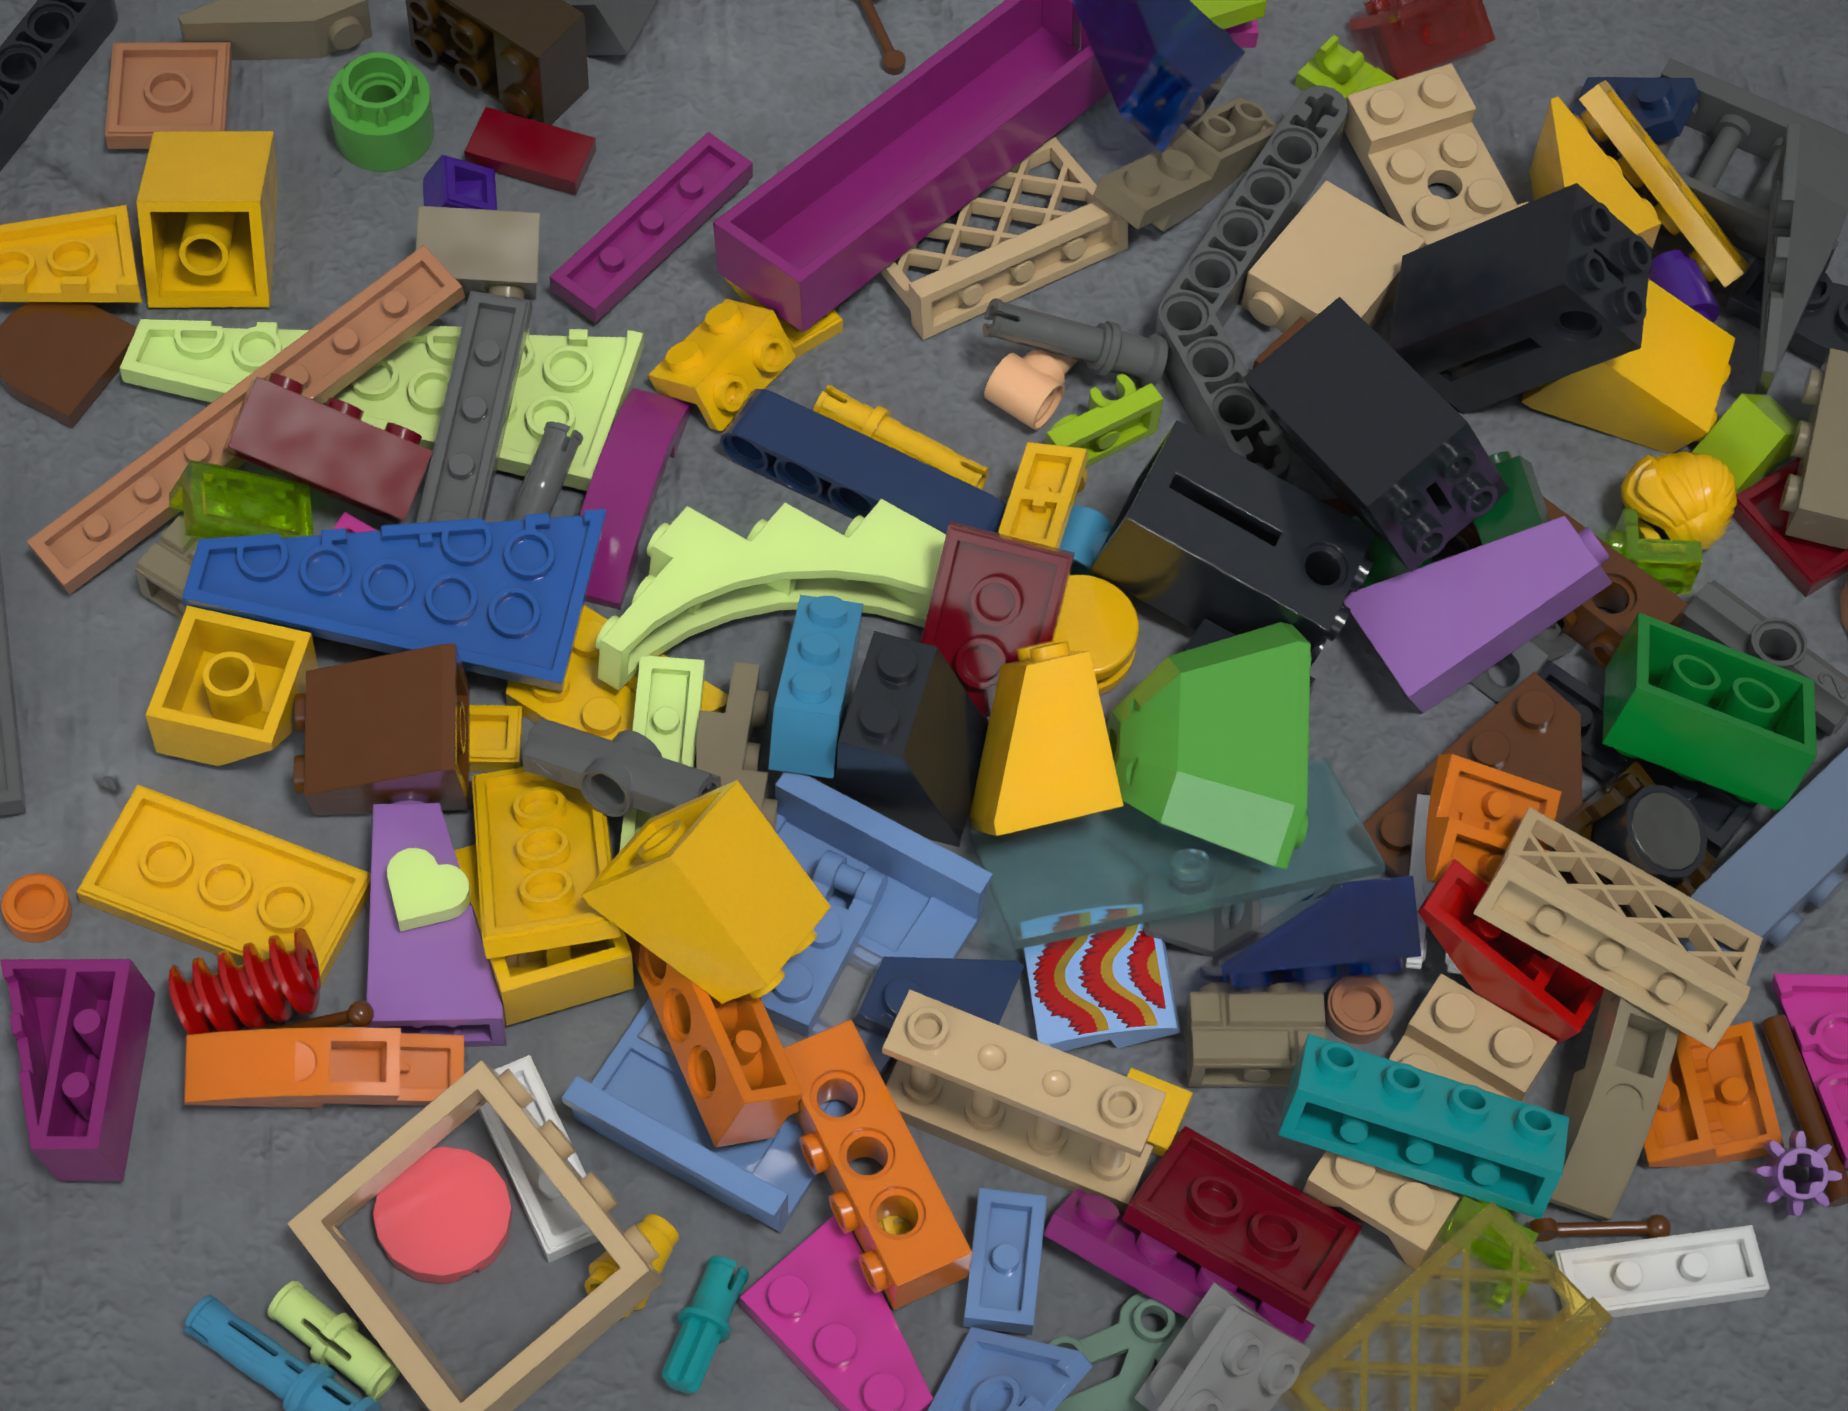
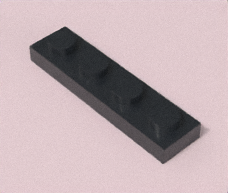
(1719, 810)

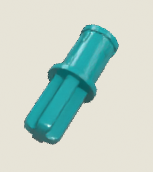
(704, 1324)

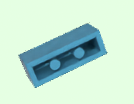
(815, 686)

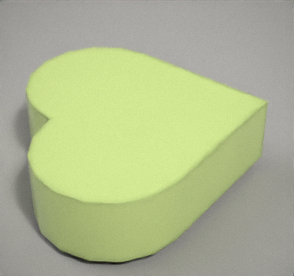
(424, 890)

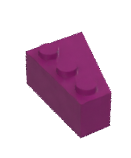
(80, 1058)

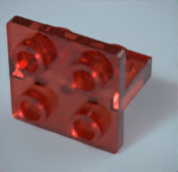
(1423, 32)

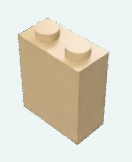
(1327, 253)

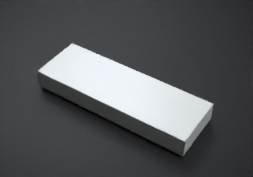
(549, 1213)
(1668, 1271)

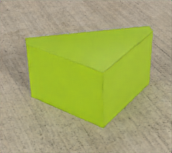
(1751, 438)

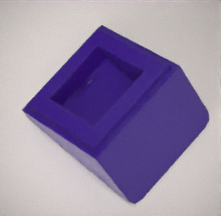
(459, 185)

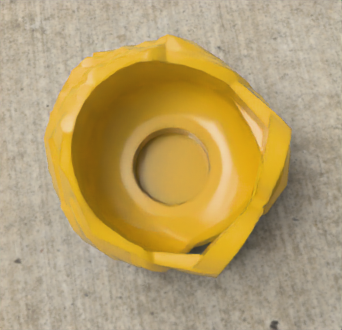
(1683, 495)

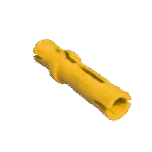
(882, 427)

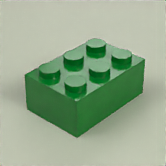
(1709, 712)

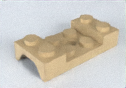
(1424, 135)
(1457, 1039)

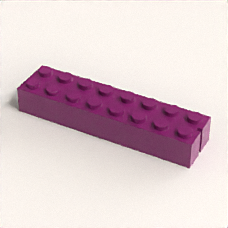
(909, 160)

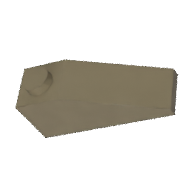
(279, 27)

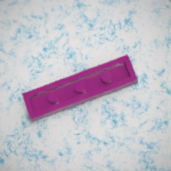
(651, 227)
(1097, 1233)

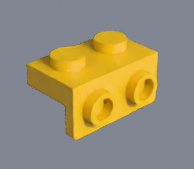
(724, 360)

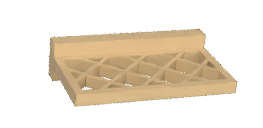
(1013, 261)
(1624, 954)

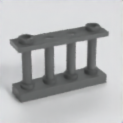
(1740, 122)

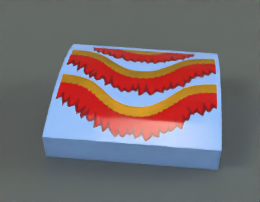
(1102, 989)

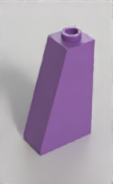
(1478, 606)
(432, 974)

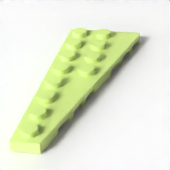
(559, 380)

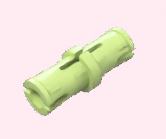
(333, 1339)

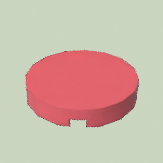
(444, 1216)

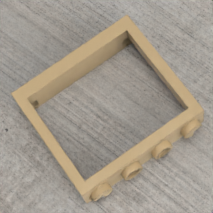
(588, 1196)

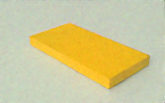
(534, 860)
(221, 881)

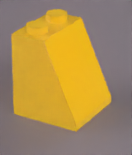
(209, 218)
(1653, 394)
(1044, 744)
(713, 894)

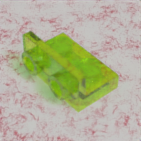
(240, 503)

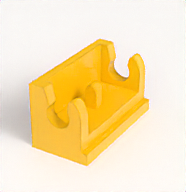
(1044, 493)

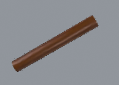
(1804, 1101)

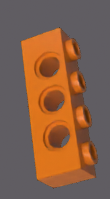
(724, 1054)
(903, 1265)

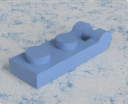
(816, 970)

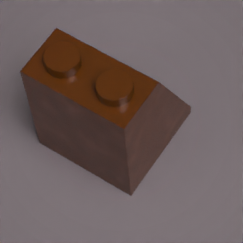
(385, 732)

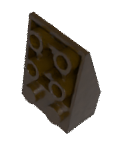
(512, 50)

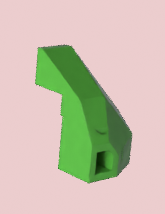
(1223, 742)

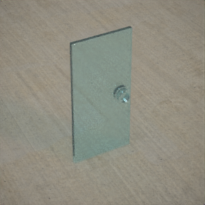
(1133, 870)

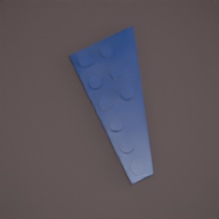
(492, 588)

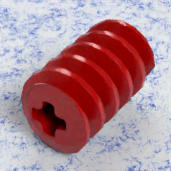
(248, 991)

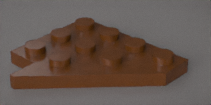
(1525, 735)

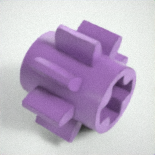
(1810, 1158)

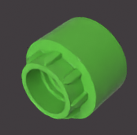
(381, 112)

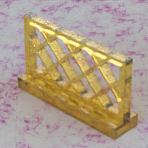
(1522, 1376)

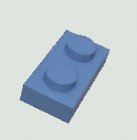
(1005, 1261)

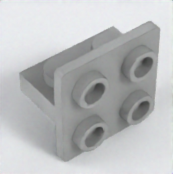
(1224, 1361)

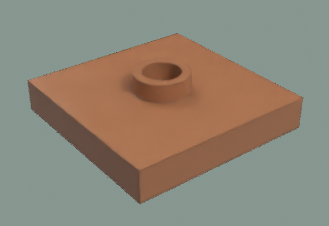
(166, 90)

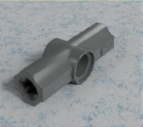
(1733, 623)
(613, 771)

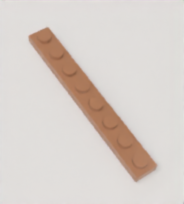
(322, 360)

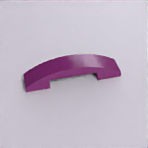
(627, 483)

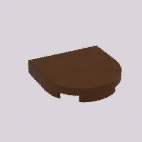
(61, 356)

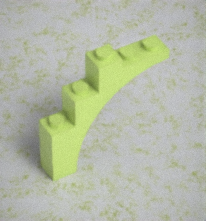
(713, 576)

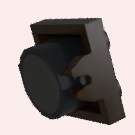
(1648, 829)

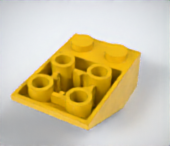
(1571, 156)
(554, 977)

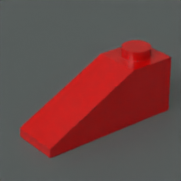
(1503, 966)

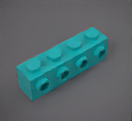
(1425, 1126)

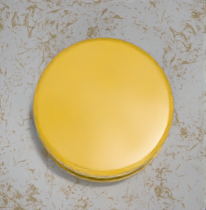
(1101, 621)

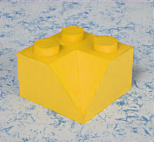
(228, 687)

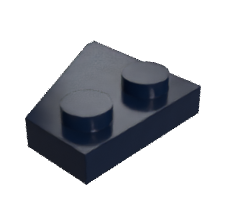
(1657, 104)
(966, 984)

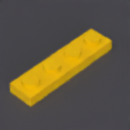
(1647, 165)

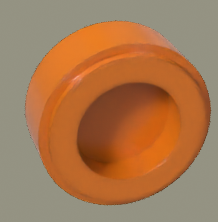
(36, 907)

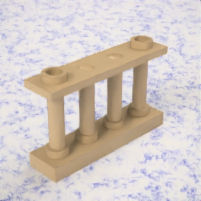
(1020, 1100)

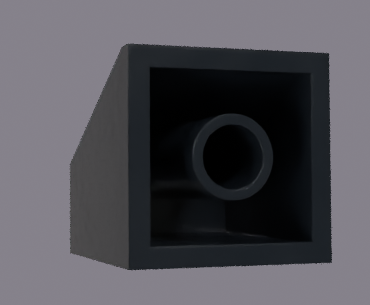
(912, 740)

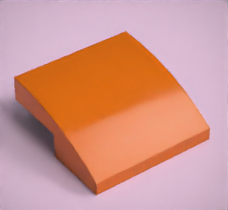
(1476, 815)
(1713, 1104)

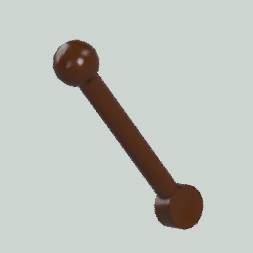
(893, 60)
(358, 1014)
(1653, 1227)

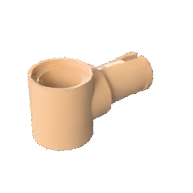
(1029, 385)

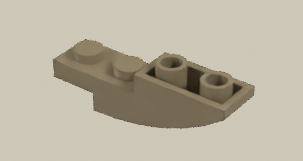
(1192, 170)
(726, 742)
(1613, 1105)

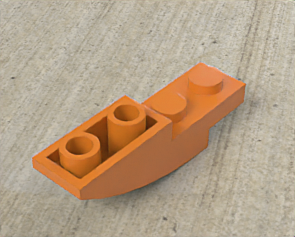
(320, 1067)

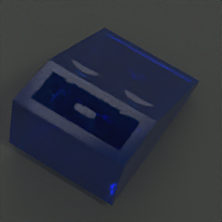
(1159, 61)
(1341, 923)

